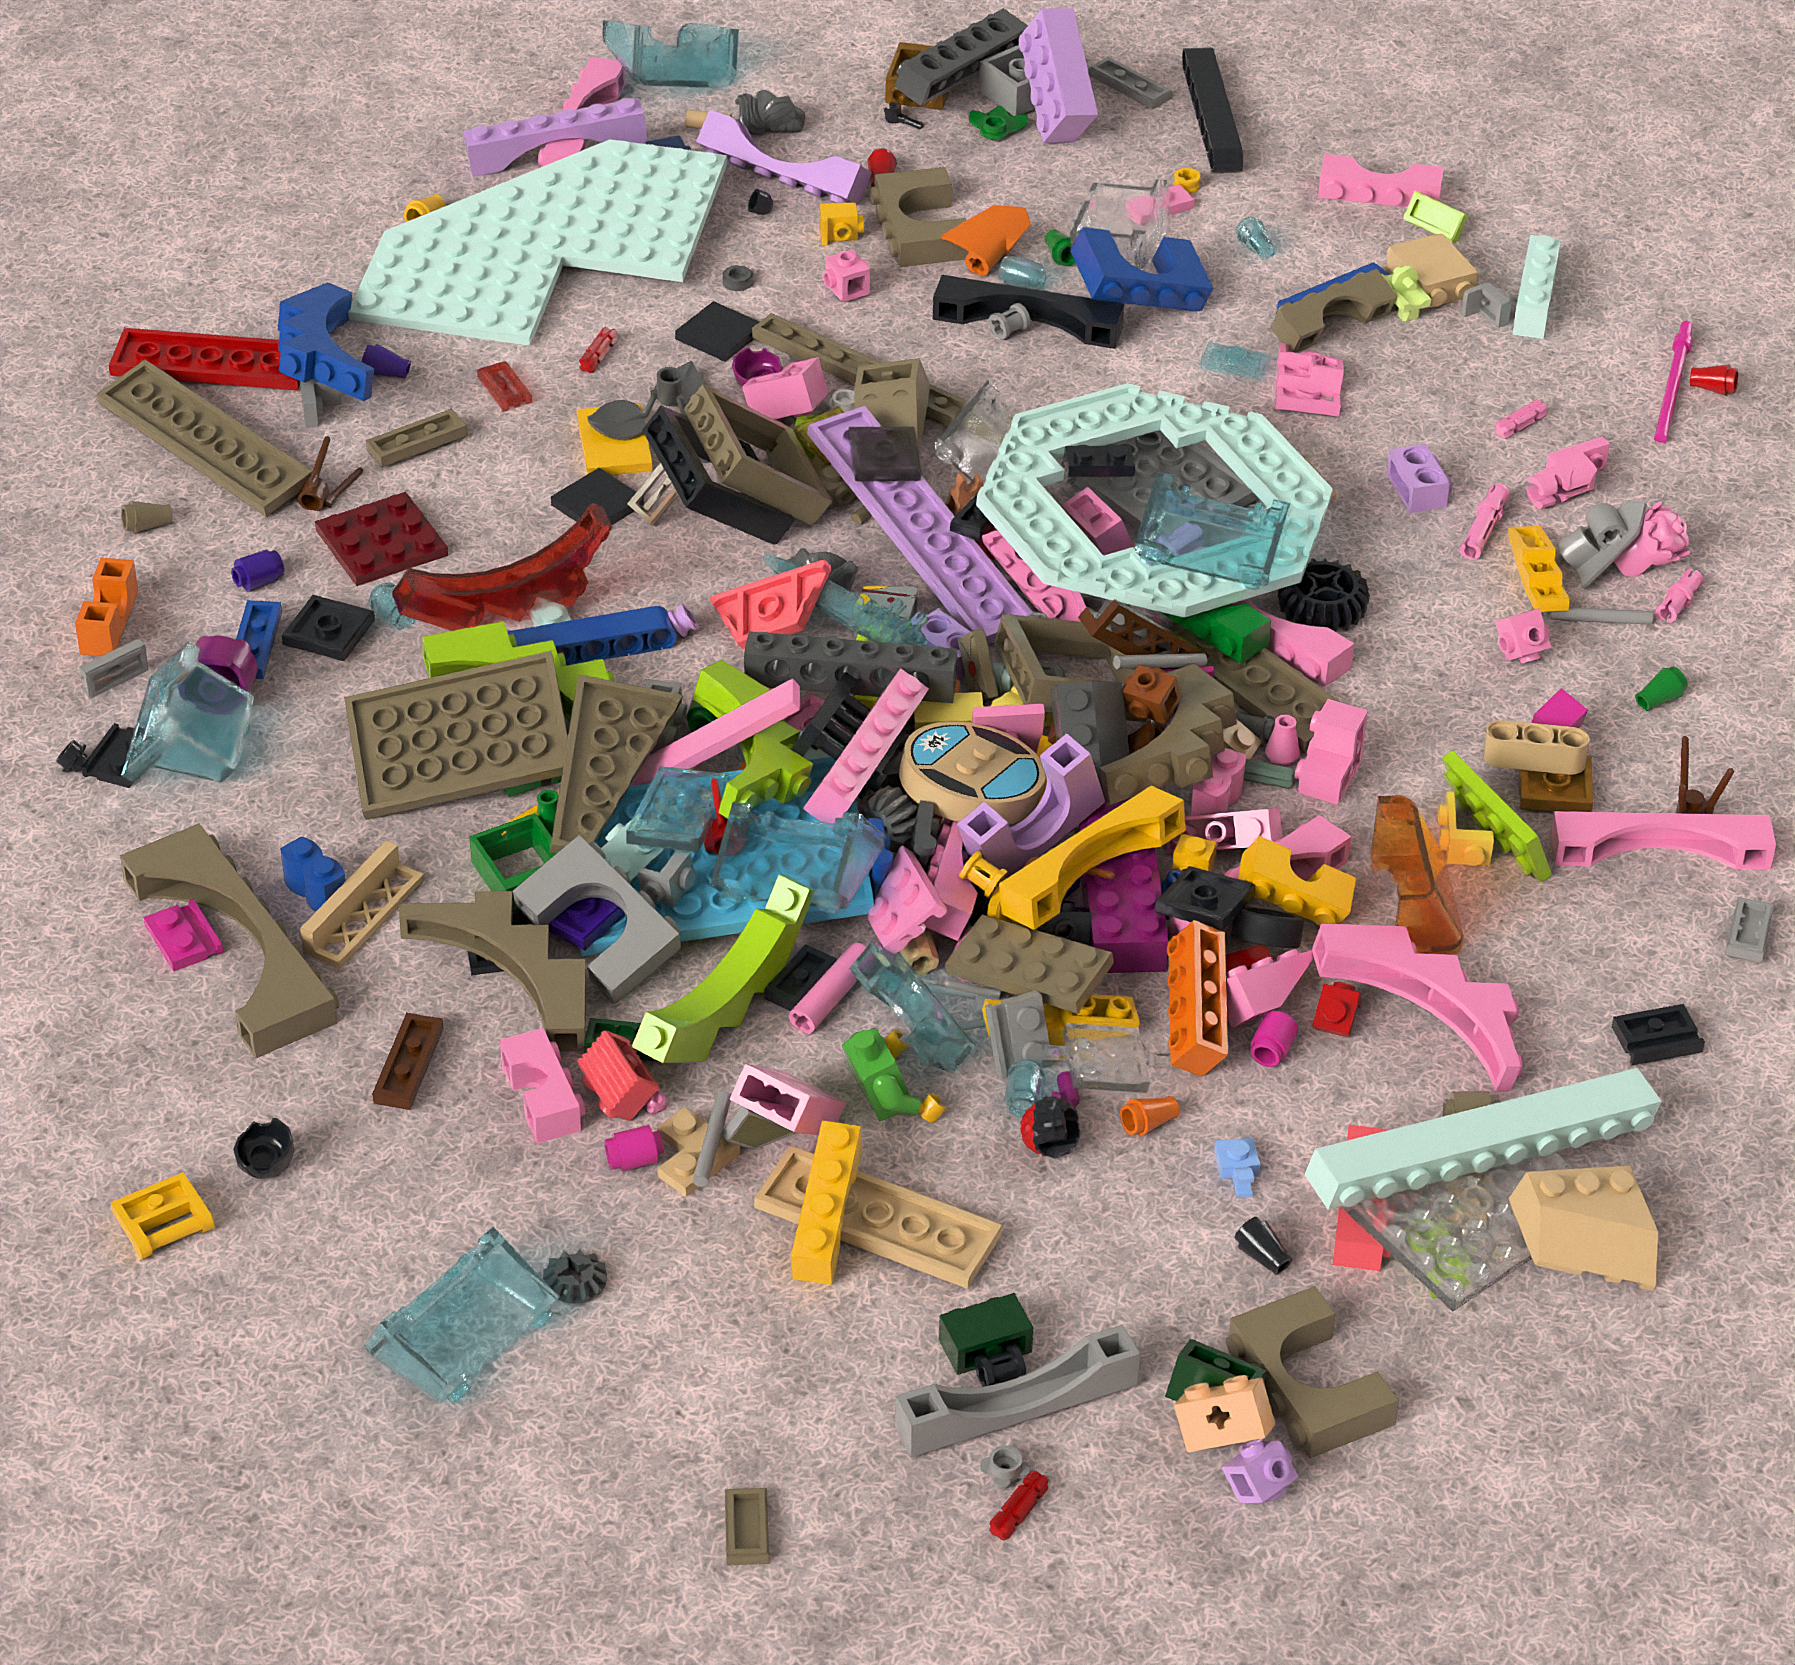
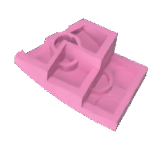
(1305, 378)

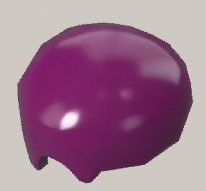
(753, 364)

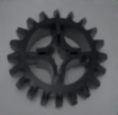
(1326, 597)

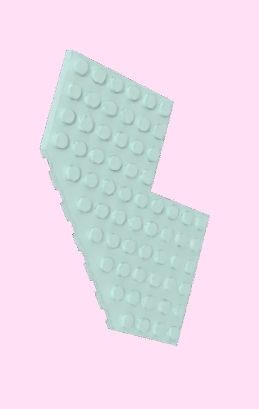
(496, 255)

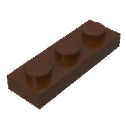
(408, 1061)

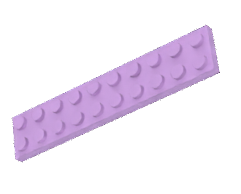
(920, 529)

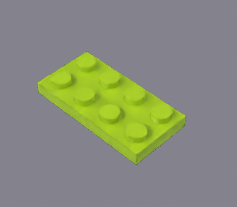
(1495, 815)

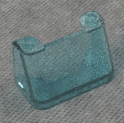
(701, 59)
(1211, 534)
(818, 854)
(463, 1319)

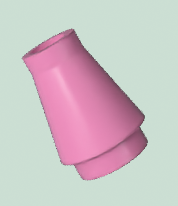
(1283, 743)

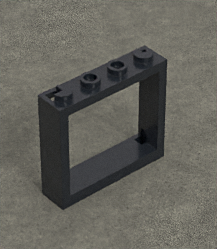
(679, 454)

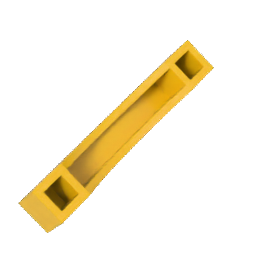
(1140, 823)

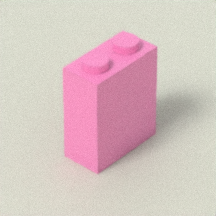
(786, 1099)

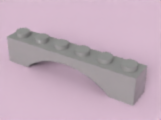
(948, 1415)

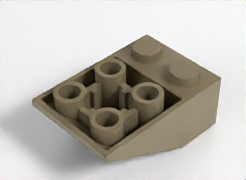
(894, 393)

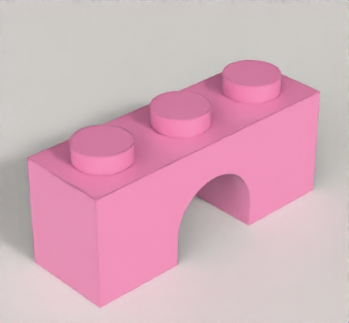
(535, 1062)

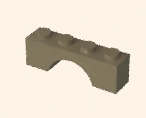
(1362, 298)

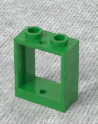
(519, 836)

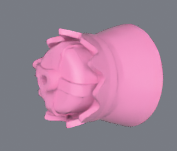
(1659, 542)

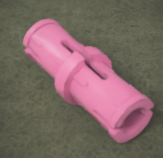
(1679, 595)

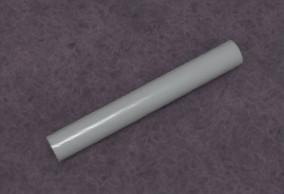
(1603, 615)
(1159, 660)
(712, 1139)

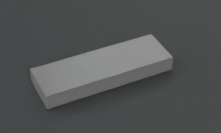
(1130, 83)

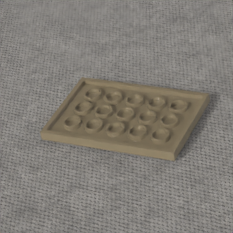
(457, 735)

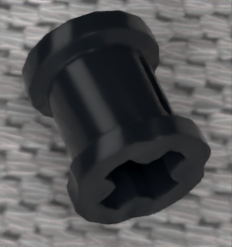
(1000, 1366)

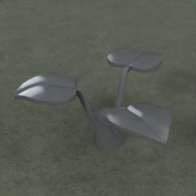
(624, 418)

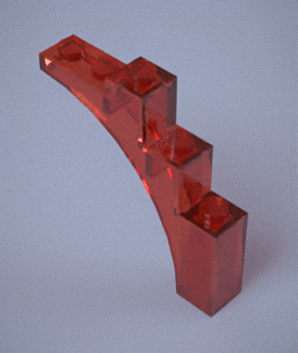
(509, 590)

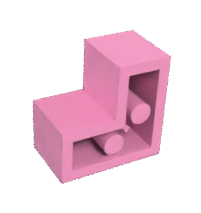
(789, 392)
(1332, 752)

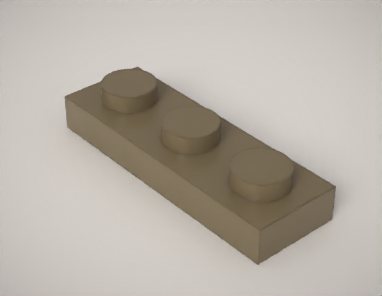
(416, 437)

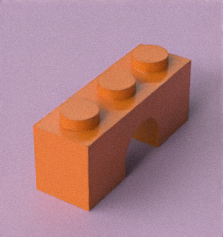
(104, 619)

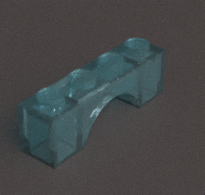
(933, 1029)

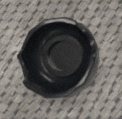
(264, 1149)

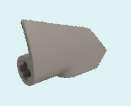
(1603, 539)

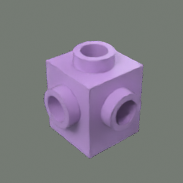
(1260, 1471)

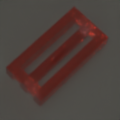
(510, 399)

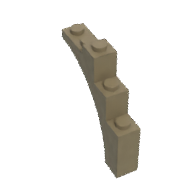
(1184, 747)
(522, 951)

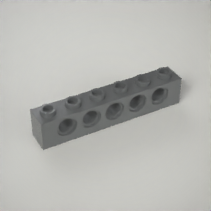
(957, 57)
(822, 661)

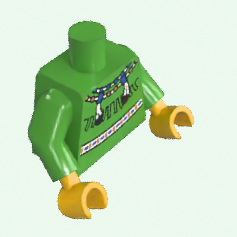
(879, 1077)

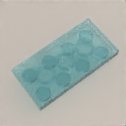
(676, 810)

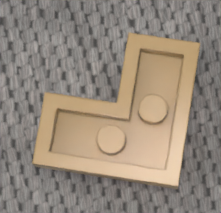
(686, 1134)

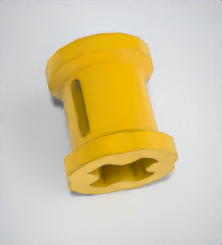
(971, 872)

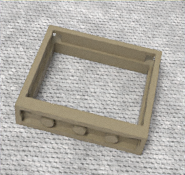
(788, 487)
(1022, 635)

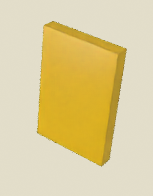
(611, 454)

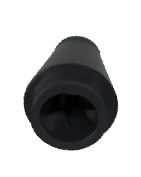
(1262, 1244)

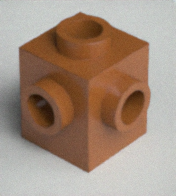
(1151, 694)

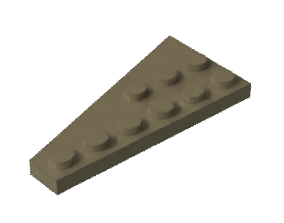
(605, 749)

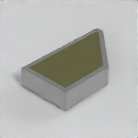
(753, 1130)

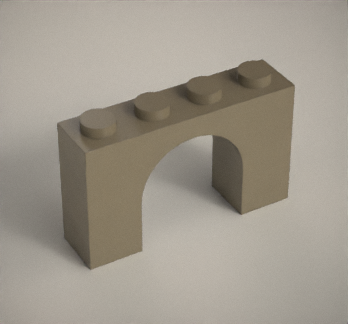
(910, 239)
(1313, 1416)

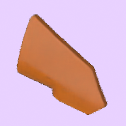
(989, 235)

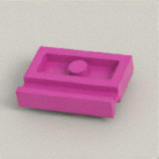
(183, 935)

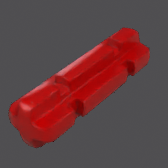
(598, 349)
(1018, 1505)

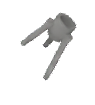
(970, 991)

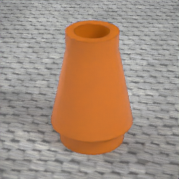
(1147, 1114)

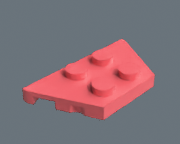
(774, 603)

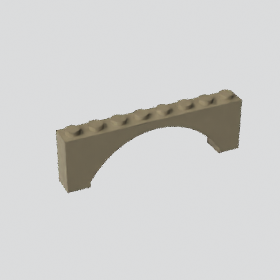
(290, 994)

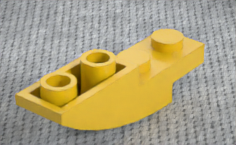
(1097, 1010)

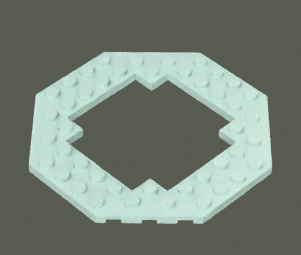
(1067, 558)

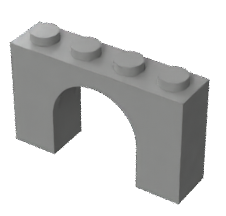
(583, 873)

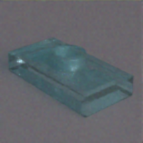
(1234, 361)

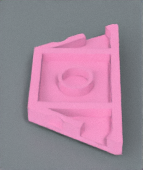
(904, 903)

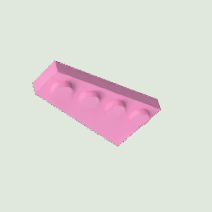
(1047, 599)

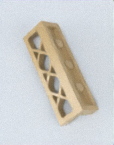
(351, 898)

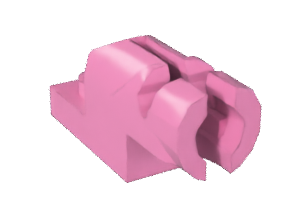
(1568, 473)

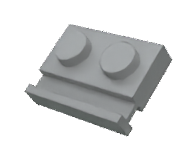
(1017, 1031)

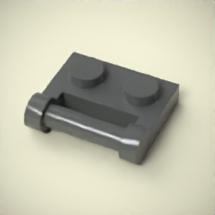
(924, 833)

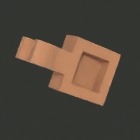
(961, 493)

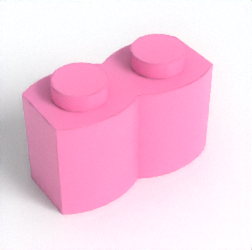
(1224, 788)

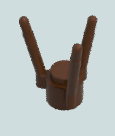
(315, 490)
(1692, 800)

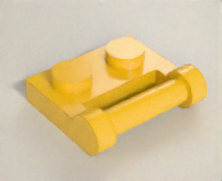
(157, 1206)

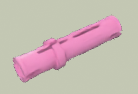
(1488, 513)

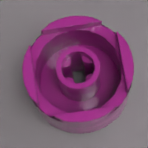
(229, 659)

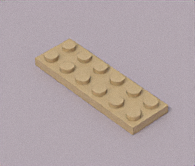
(890, 1221)

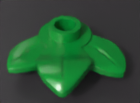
(997, 123)

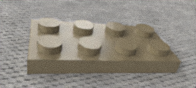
(1029, 960)

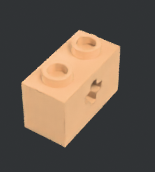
(1208, 1428)

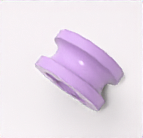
(683, 620)

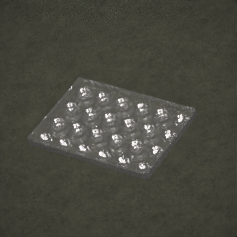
(1457, 1231)

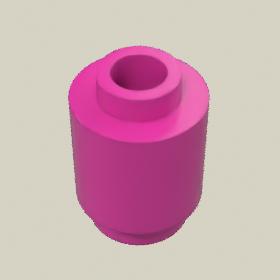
(1273, 1038)
(633, 1148)

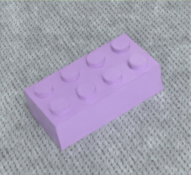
(1058, 75)

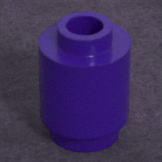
(257, 569)

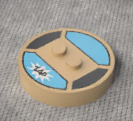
(969, 765)

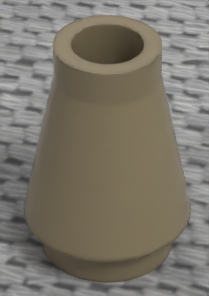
(144, 516)

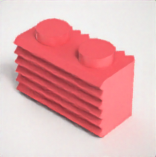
(617, 1076)

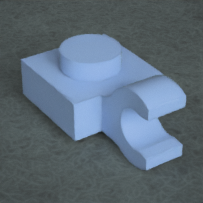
(1238, 1161)

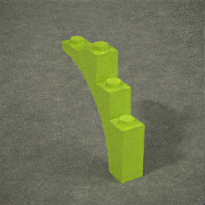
(491, 644)
(770, 763)

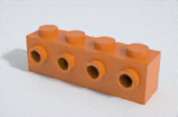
(1197, 998)

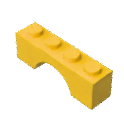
(822, 1212)

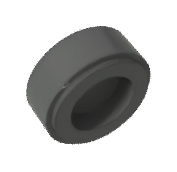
(737, 278)

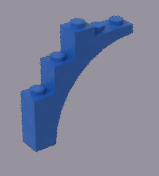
(307, 346)

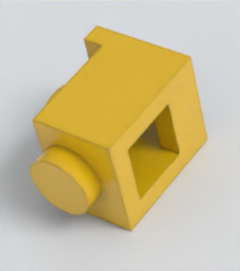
(840, 222)
(1195, 853)

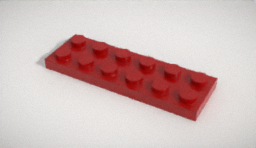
(203, 358)

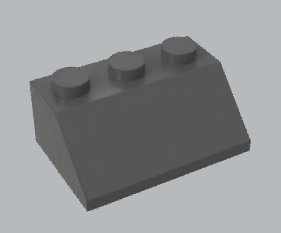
(1094, 718)

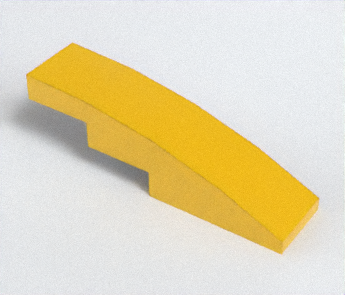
(1538, 568)

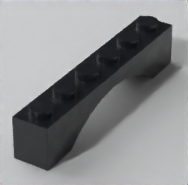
(972, 300)

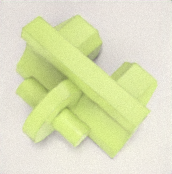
(1410, 294)

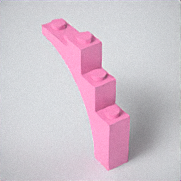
(1433, 981)

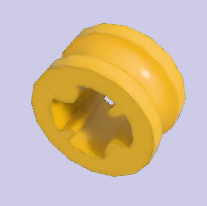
(1188, 179)

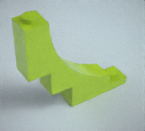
(721, 1000)

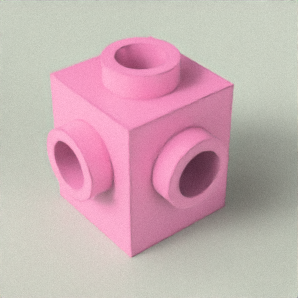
(847, 275)
(1523, 636)

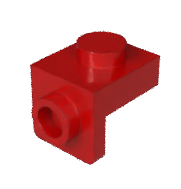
(1337, 1009)

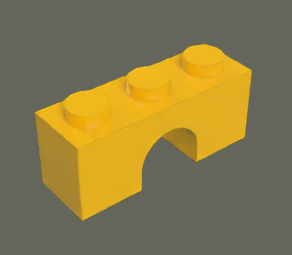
(1322, 899)

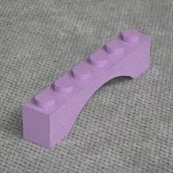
(496, 146)
(833, 176)

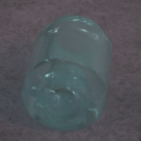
(1022, 272)
(384, 606)
(1024, 1086)

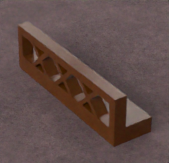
(1122, 636)

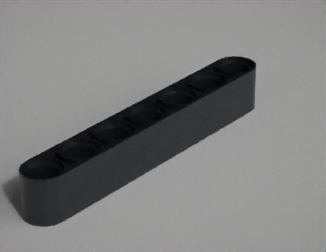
(1212, 110)

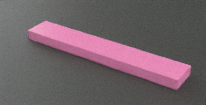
(724, 731)

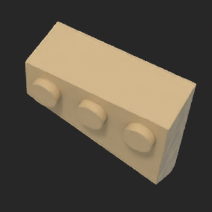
(1588, 1223)

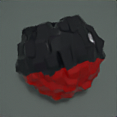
(1050, 1127)

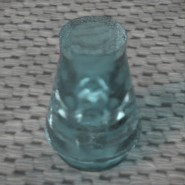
(1255, 237)

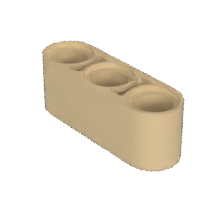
(1536, 747)

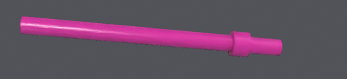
(1681, 346)

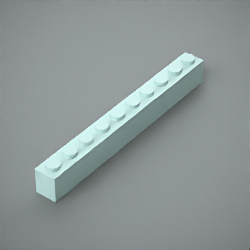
(1481, 1138)

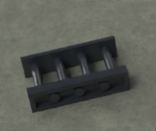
(825, 725)

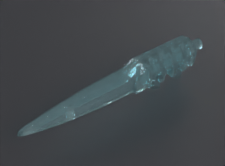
(866, 620)

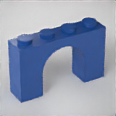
(1111, 278)

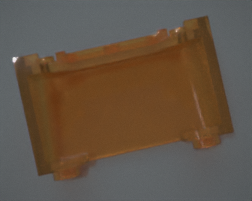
(1424, 886)

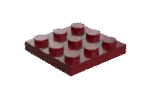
(381, 538)

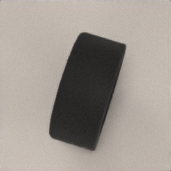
(1268, 927)

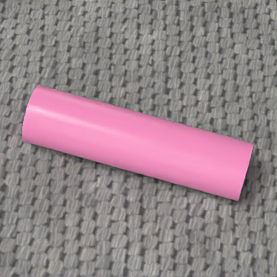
(826, 992)

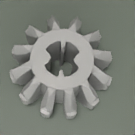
(895, 810)

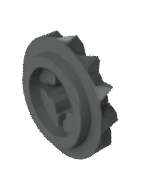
(566, 1286)

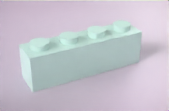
(1536, 286)

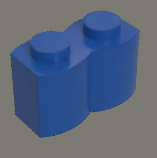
(310, 872)

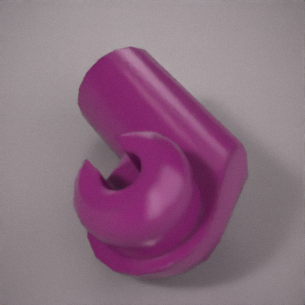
(1066, 1089)

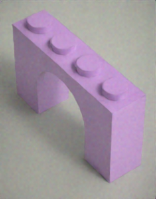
(1069, 798)

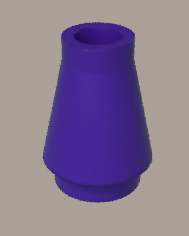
(385, 361)

